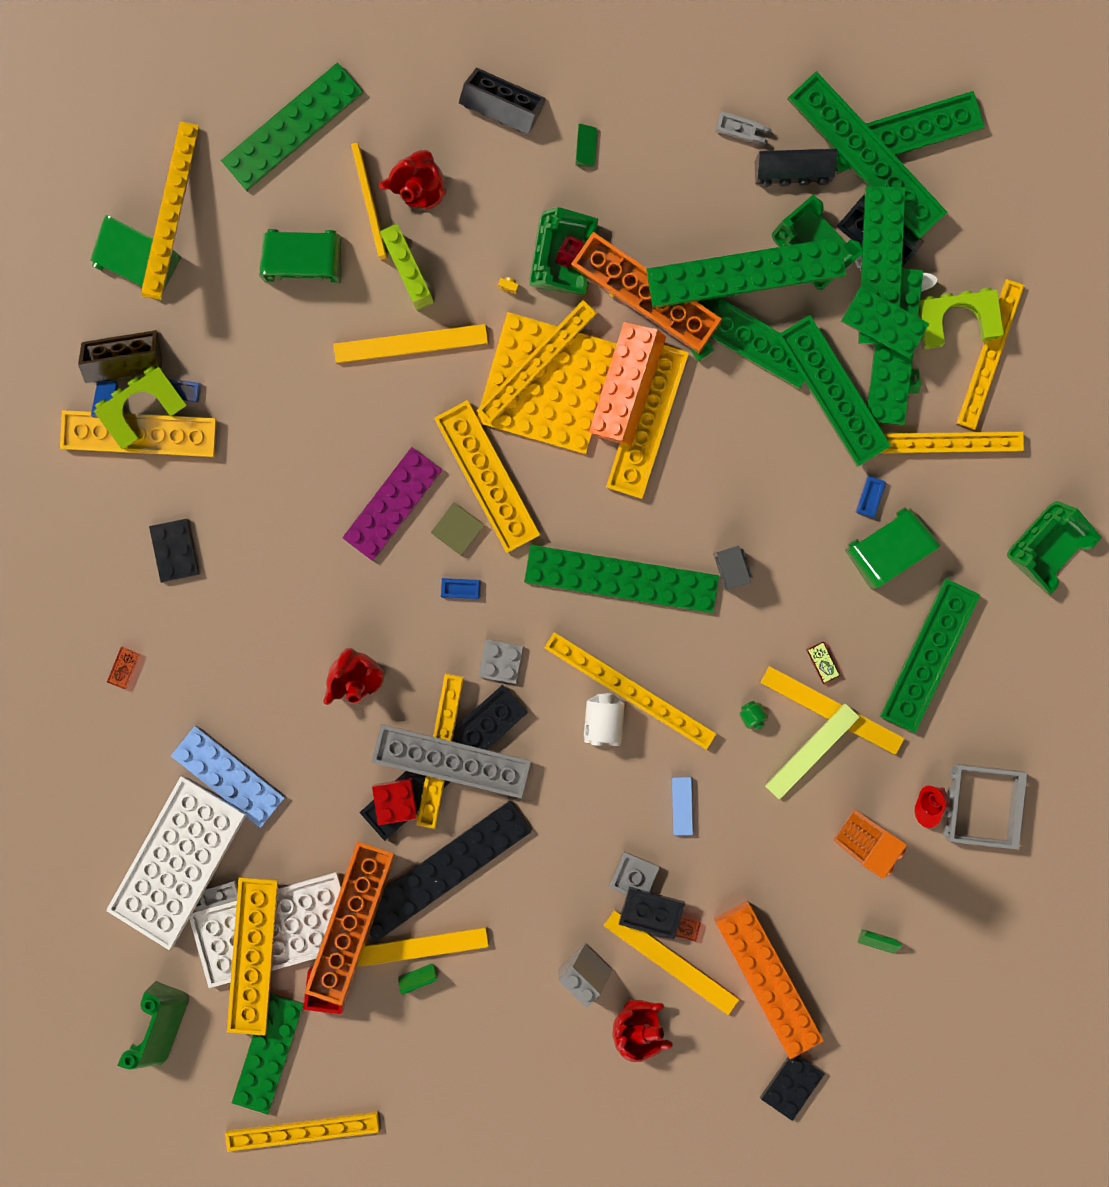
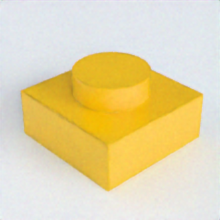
(509, 285)

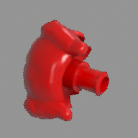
(417, 180)
(353, 675)
(638, 1031)

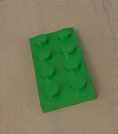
(885, 322)

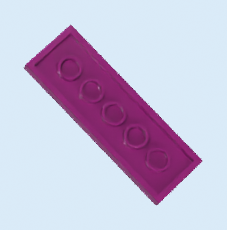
(392, 504)

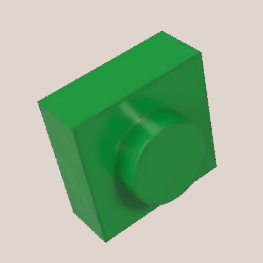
(707, 350)

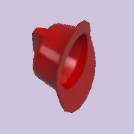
(931, 806)

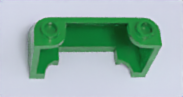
(808, 225)
(551, 233)
(125, 251)
(300, 256)
(1051, 543)
(892, 548)
(167, 1011)

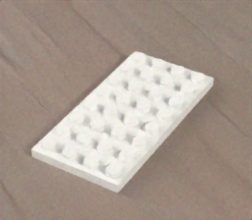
(176, 862)
(299, 927)

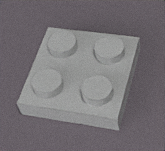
(500, 661)
(634, 873)

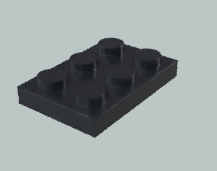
(174, 550)
(651, 913)
(792, 1086)

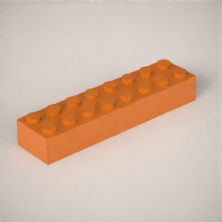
(629, 283)
(870, 844)
(350, 924)
(768, 980)

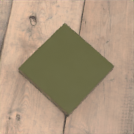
(457, 529)

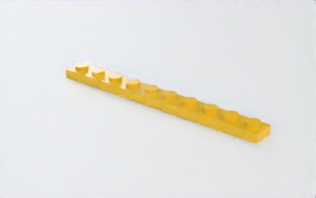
(170, 211)
(630, 690)

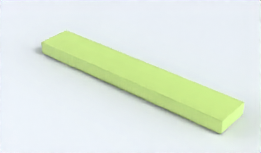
(812, 751)

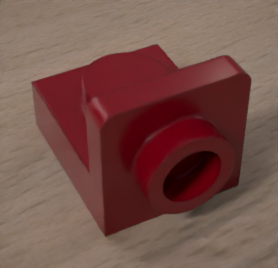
(569, 251)

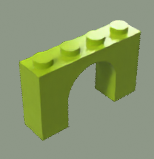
(406, 267)
(983, 304)
(111, 412)

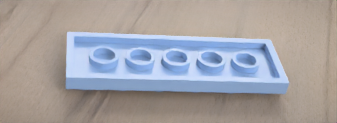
(228, 776)

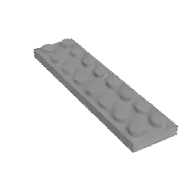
(450, 761)

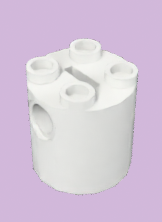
(604, 720)

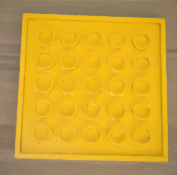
(563, 397)

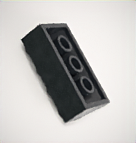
(501, 100)
(795, 166)
(853, 227)

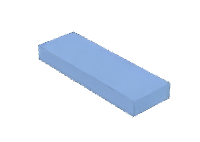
(682, 806)

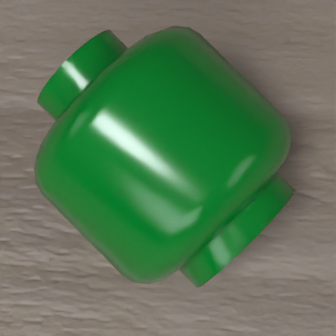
(753, 715)

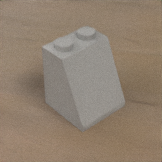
(584, 975)

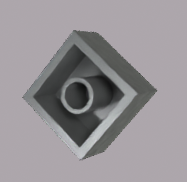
(732, 567)

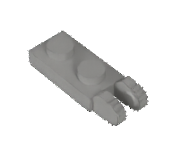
(741, 128)
(218, 895)

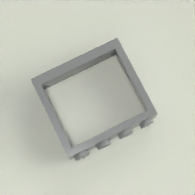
(1015, 813)

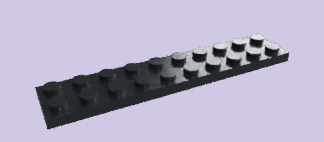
(478, 729)
(448, 868)

